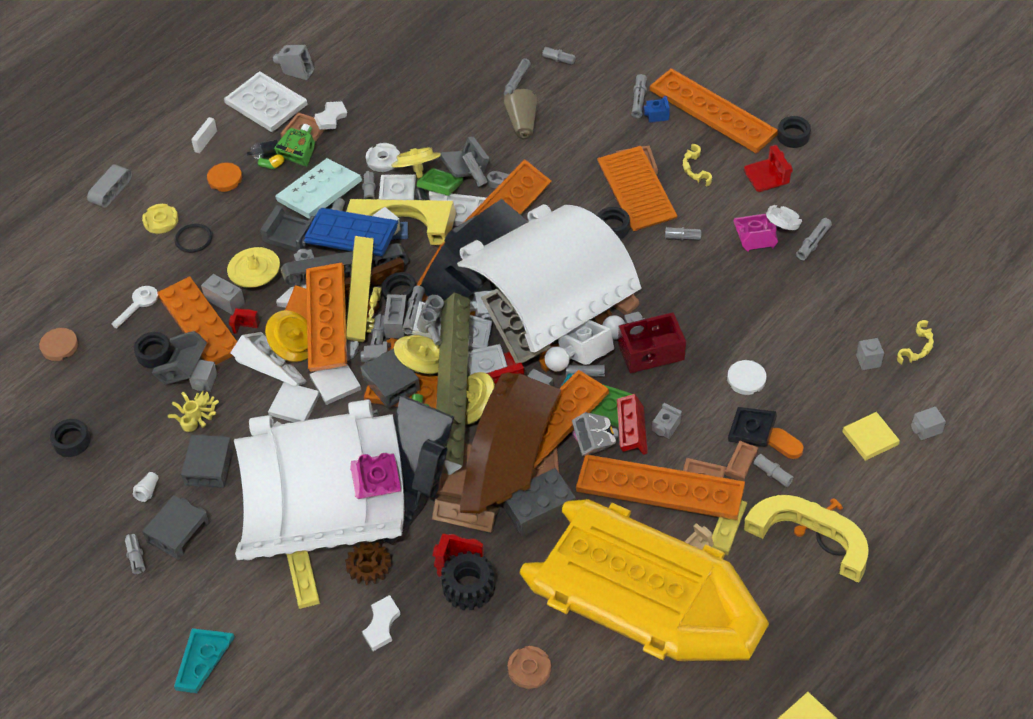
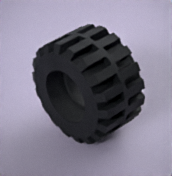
(468, 595)

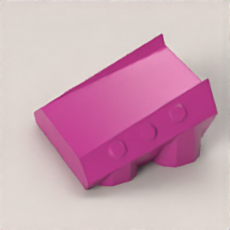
(756, 232)
(375, 475)

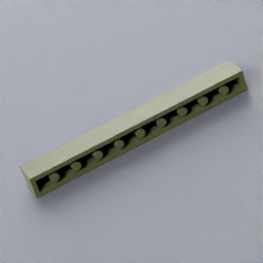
(453, 374)

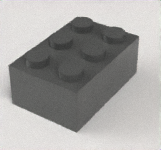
(538, 504)

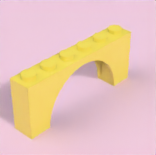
(436, 215)

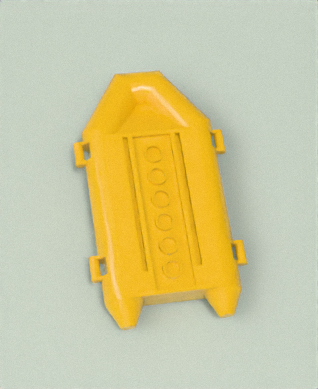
(648, 586)

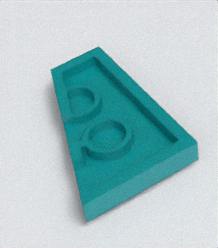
(200, 657)

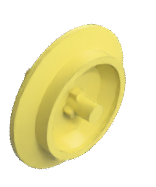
(416, 158)
(253, 267)
(418, 353)
(477, 394)

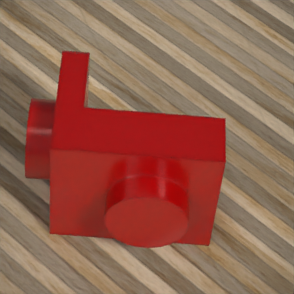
(243, 318)

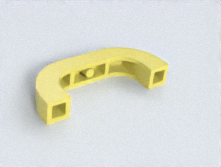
(818, 519)

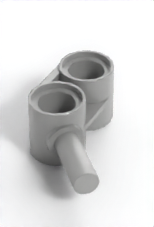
(429, 316)

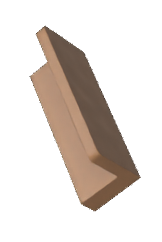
(448, 510)

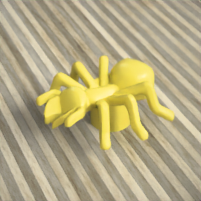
(193, 410)

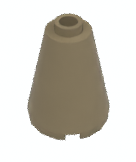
(521, 110)

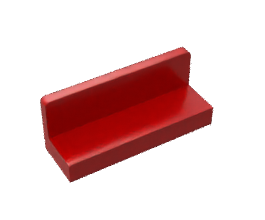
(631, 424)

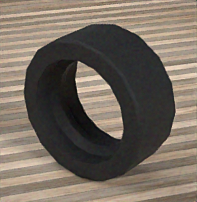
(794, 141)
(618, 214)
(398, 279)
(150, 339)
(67, 426)

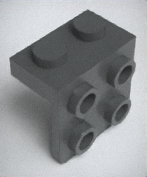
(455, 162)

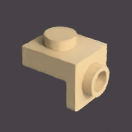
(700, 537)

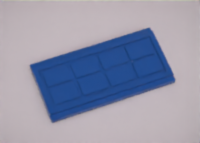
(339, 229)

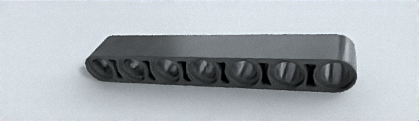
(295, 272)

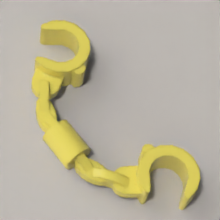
(694, 155)
(376, 294)
(927, 348)

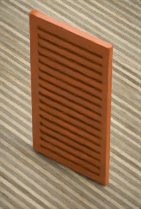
(637, 188)

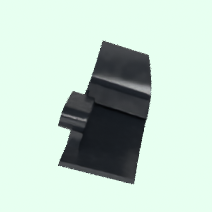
(444, 275)
(423, 451)

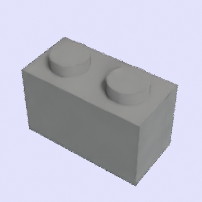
(223, 294)

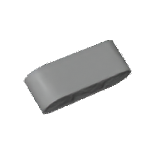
(109, 185)

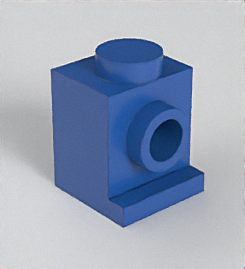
(657, 110)

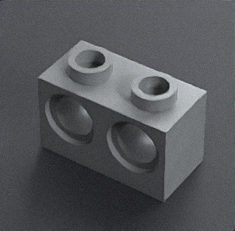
(395, 315)

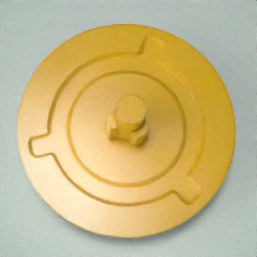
(288, 335)

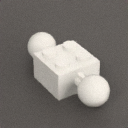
(584, 343)

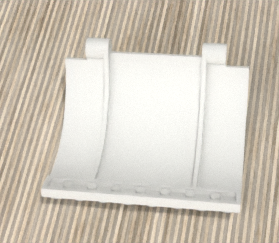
(556, 270)
(303, 487)

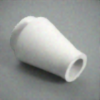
(144, 489)

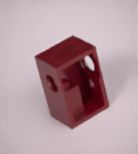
(653, 344)

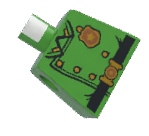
(297, 145)

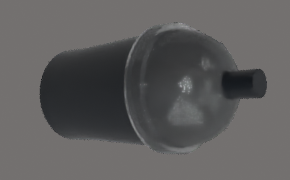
(263, 149)

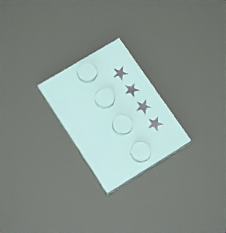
(318, 188)

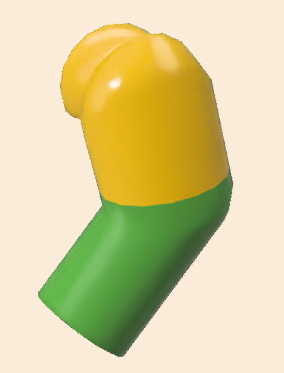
(271, 163)

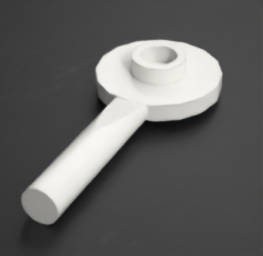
(142, 297)

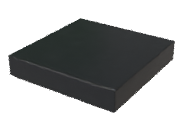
(752, 426)

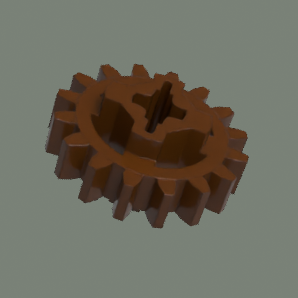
(368, 561)

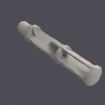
(517, 76)

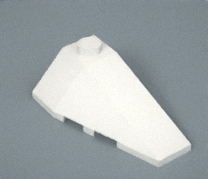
(256, 353)

